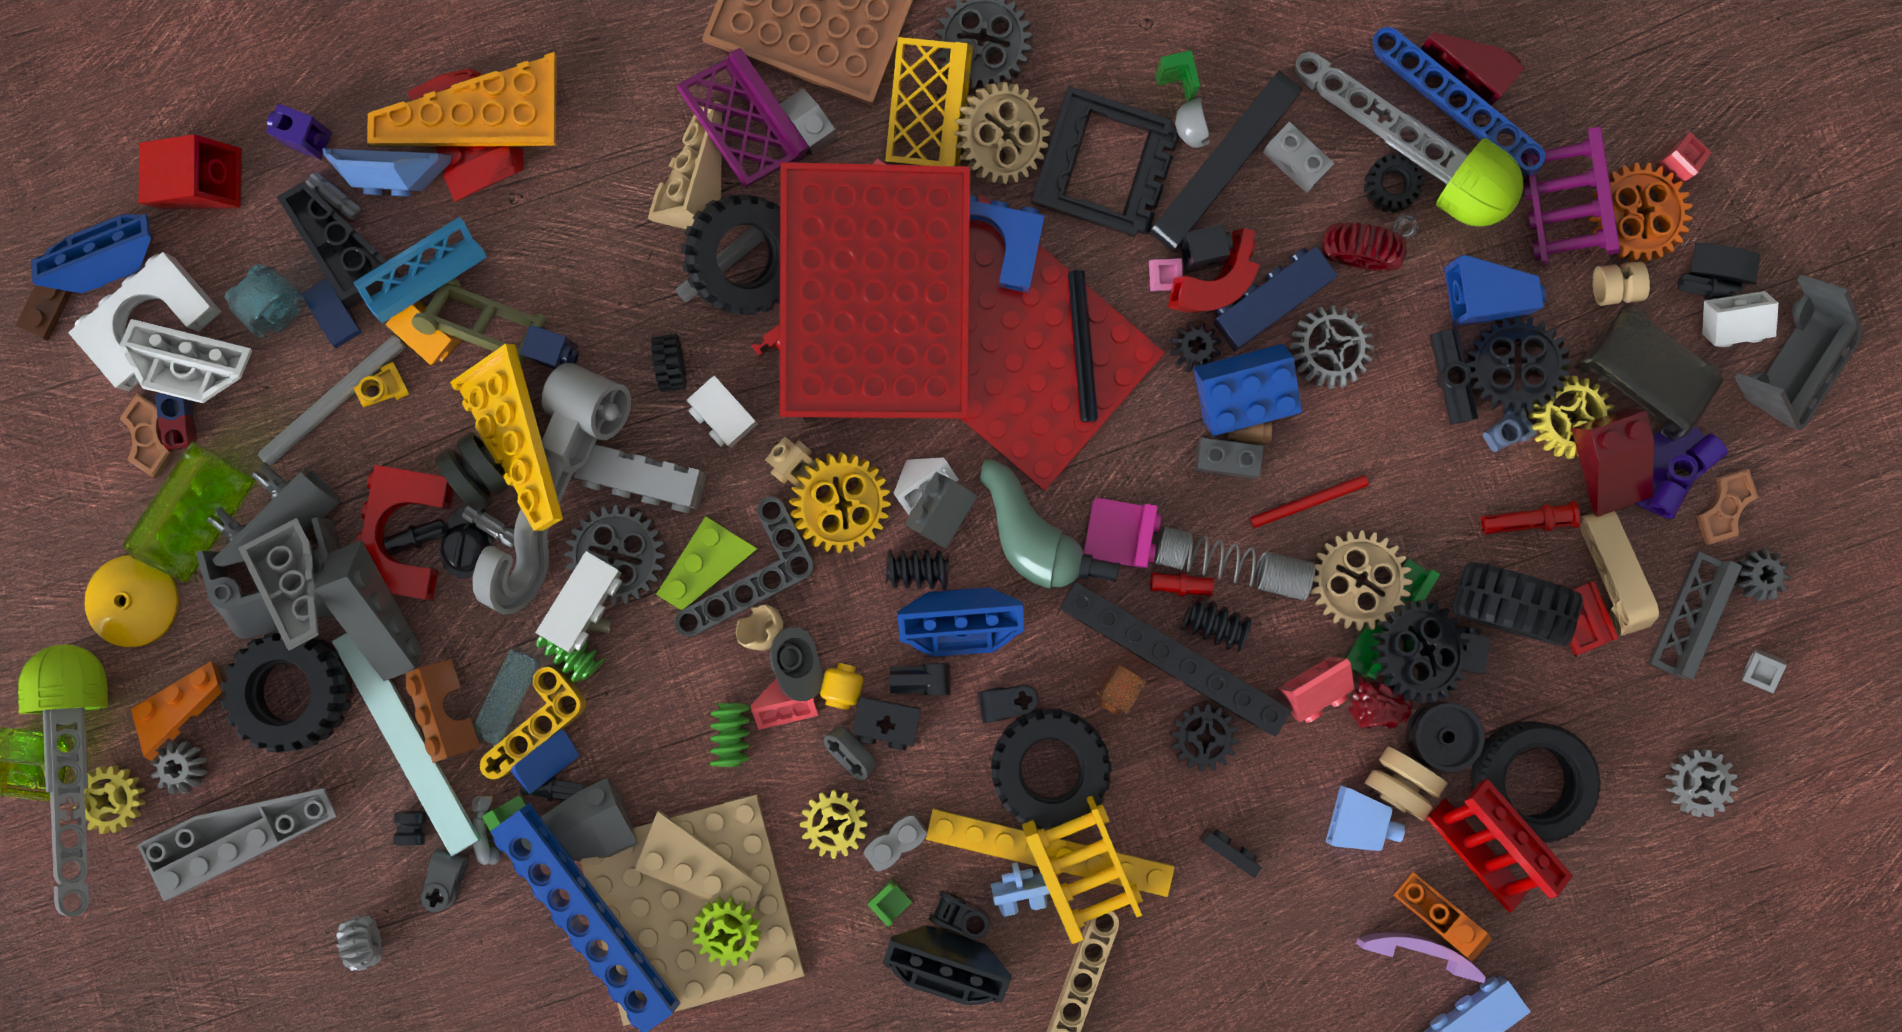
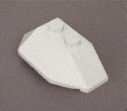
(182, 361)

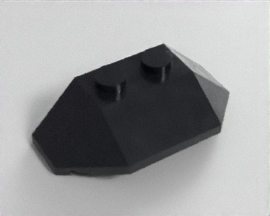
(947, 966)

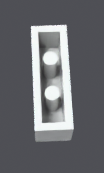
(580, 603)

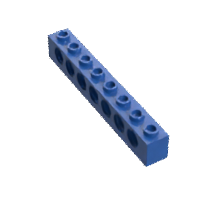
(602, 922)

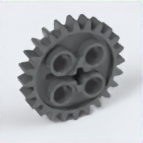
(989, 15)
(623, 529)

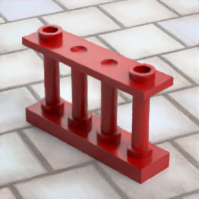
(1513, 833)

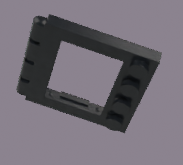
(1065, 148)

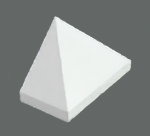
(915, 477)

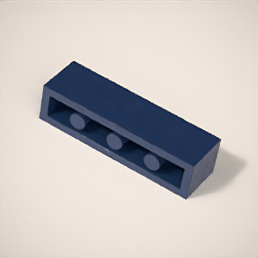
(1275, 298)

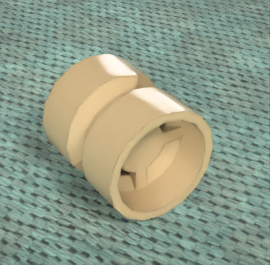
(1624, 283)

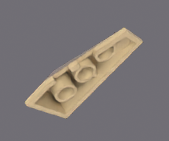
(693, 178)

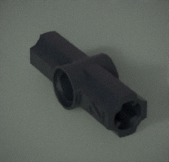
(1459, 396)

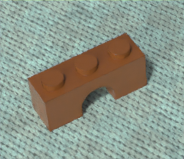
(442, 734)

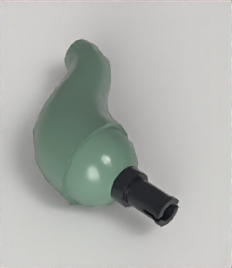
(1031, 544)

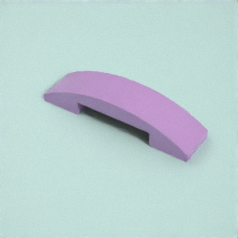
(1386, 942)

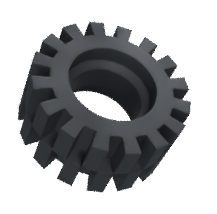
(1390, 201)
(668, 362)

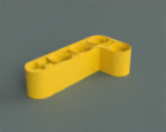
(530, 728)

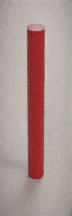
(1308, 501)

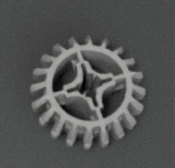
(1335, 360)

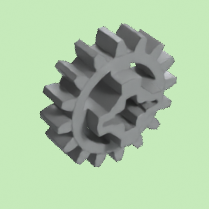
(1715, 783)

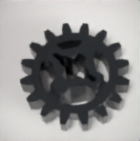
(1205, 722)

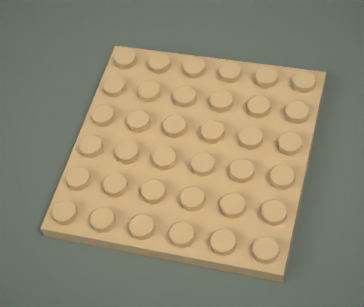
(663, 915)

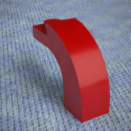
(1230, 284)

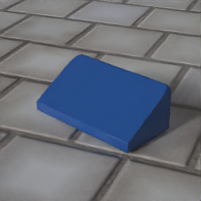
(545, 761)

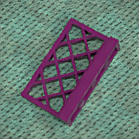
(761, 101)

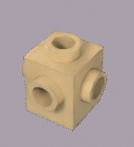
(790, 461)

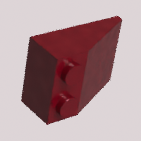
(1477, 65)
(1616, 459)

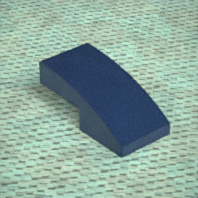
(331, 313)

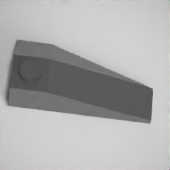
(591, 823)

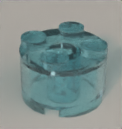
(264, 301)

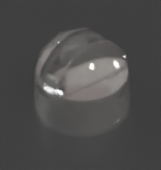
(1402, 221)

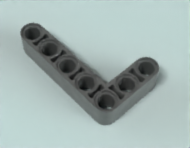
(756, 580)

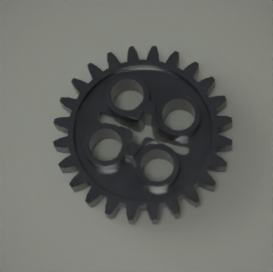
(1548, 365)
(1399, 664)

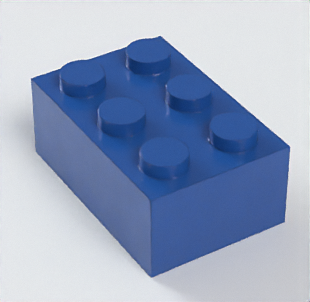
(1248, 389)

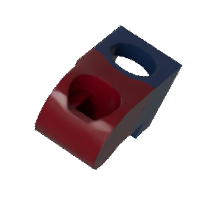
(175, 421)

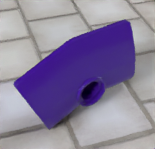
(1692, 453)

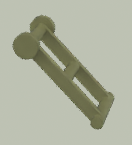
(429, 322)

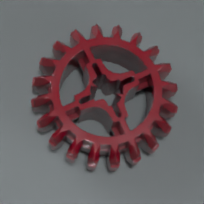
(1364, 246)

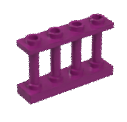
(1599, 207)

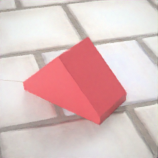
(1685, 158)

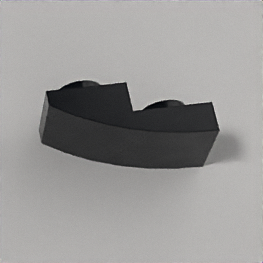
(1725, 262)

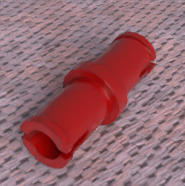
(1181, 584)

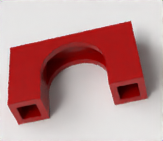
(388, 492)

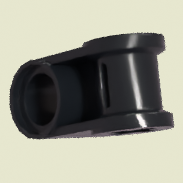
(1000, 703)
(958, 915)

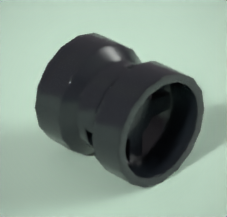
(409, 828)

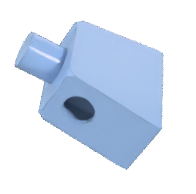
(1362, 822)

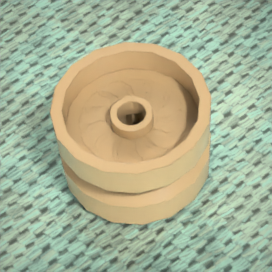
(1404, 785)

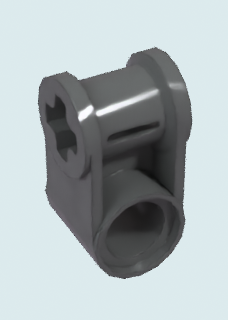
(443, 875)

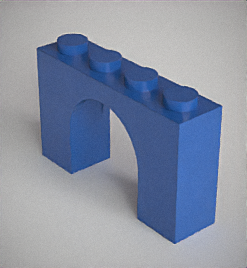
(1020, 235)

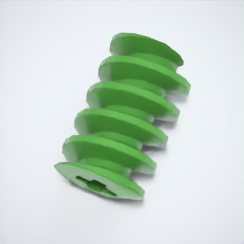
(577, 662)
(730, 734)

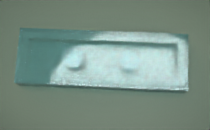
(505, 696)

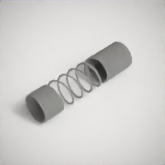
(1275, 575)

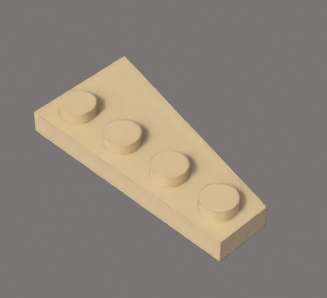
(689, 864)

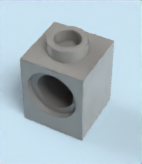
(1764, 670)

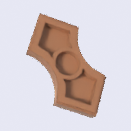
(147, 445)
(1722, 517)

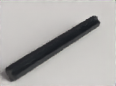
(1082, 346)

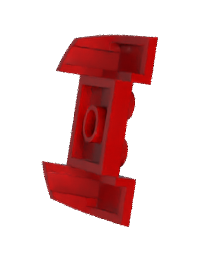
(471, 166)

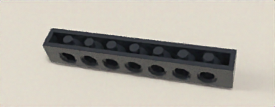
(1174, 659)

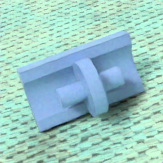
(1019, 886)

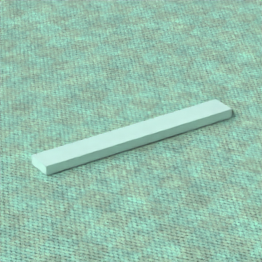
(409, 749)

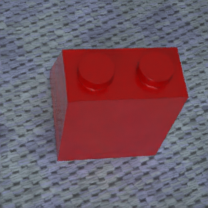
(189, 173)

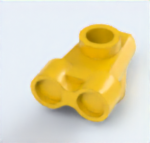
(388, 383)

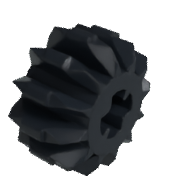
(1187, 338)

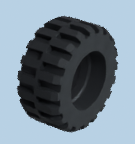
(702, 248)
(1518, 603)
(247, 701)
(1039, 726)

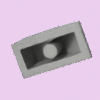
(809, 121)

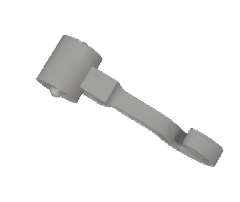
(581, 411)

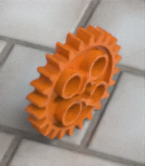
(1668, 211)

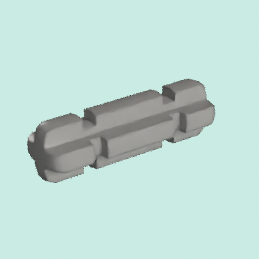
(333, 195)
(490, 525)

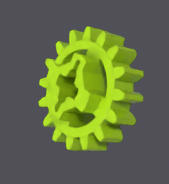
(734, 921)

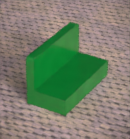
(1179, 68)

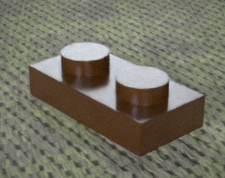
(43, 311)

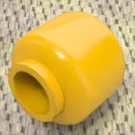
(841, 686)

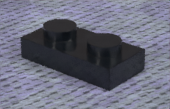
(1243, 858)

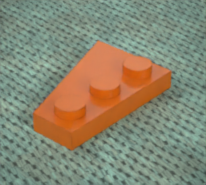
(170, 708)

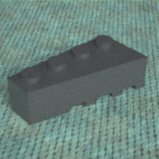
(368, 611)

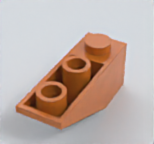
(1443, 917)

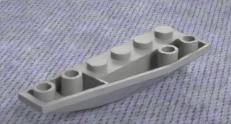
(229, 838)

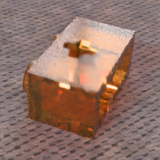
(1120, 689)

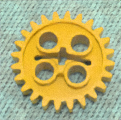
(865, 495)

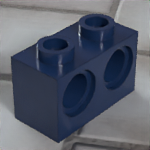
(548, 348)

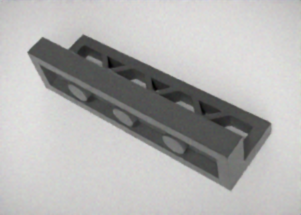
(1705, 620)

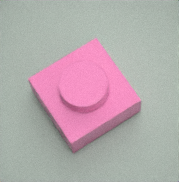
(1163, 273)

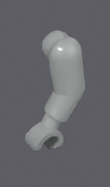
(483, 852)

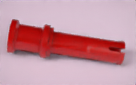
(1545, 517)

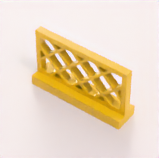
(955, 97)

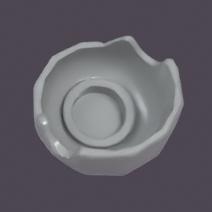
(1192, 124)

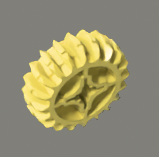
(1582, 395)

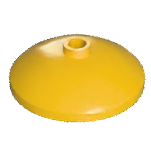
(149, 605)

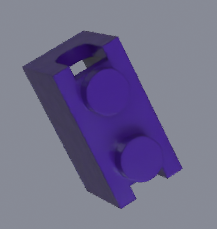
(296, 128)

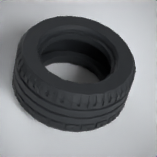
(1578, 766)

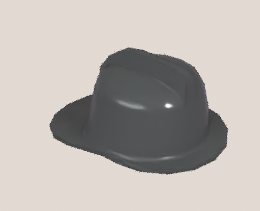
(796, 664)

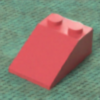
(1317, 688)

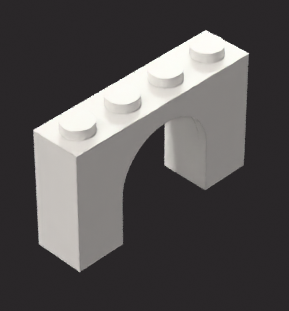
(104, 328)

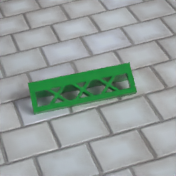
(1360, 652)

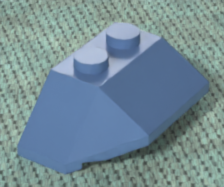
(387, 169)

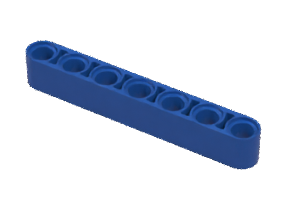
(1451, 87)

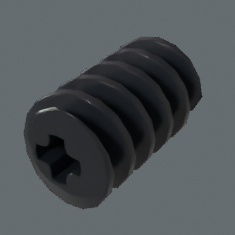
(917, 569)
(1217, 623)

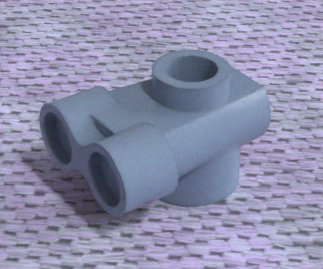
(1509, 430)

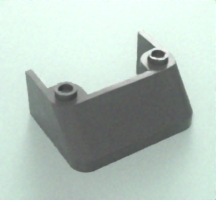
(1811, 357)
(248, 614)

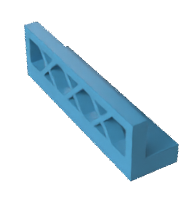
(422, 276)

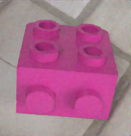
(1122, 532)

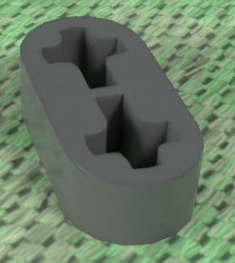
(849, 753)

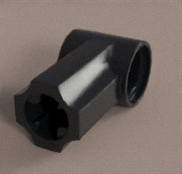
(925, 679)

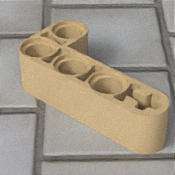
(1621, 573)

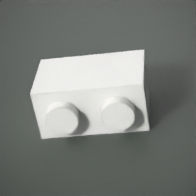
(1740, 319)
(721, 412)

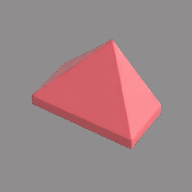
(776, 708)

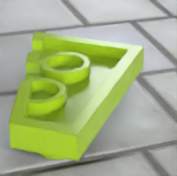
(704, 562)

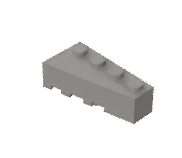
(643, 477)

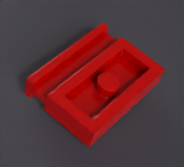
(770, 339)
(1594, 622)

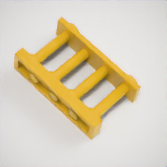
(1063, 893)

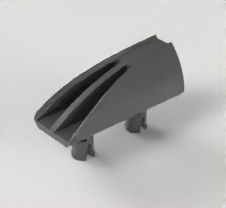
(301, 498)

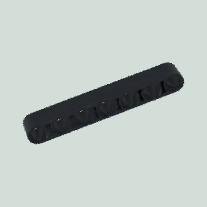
(1226, 160)

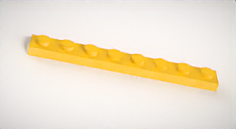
(1012, 844)

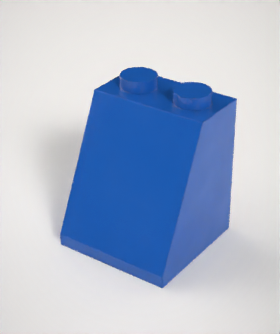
(1490, 292)

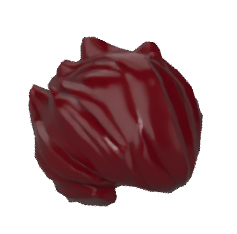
(1377, 705)

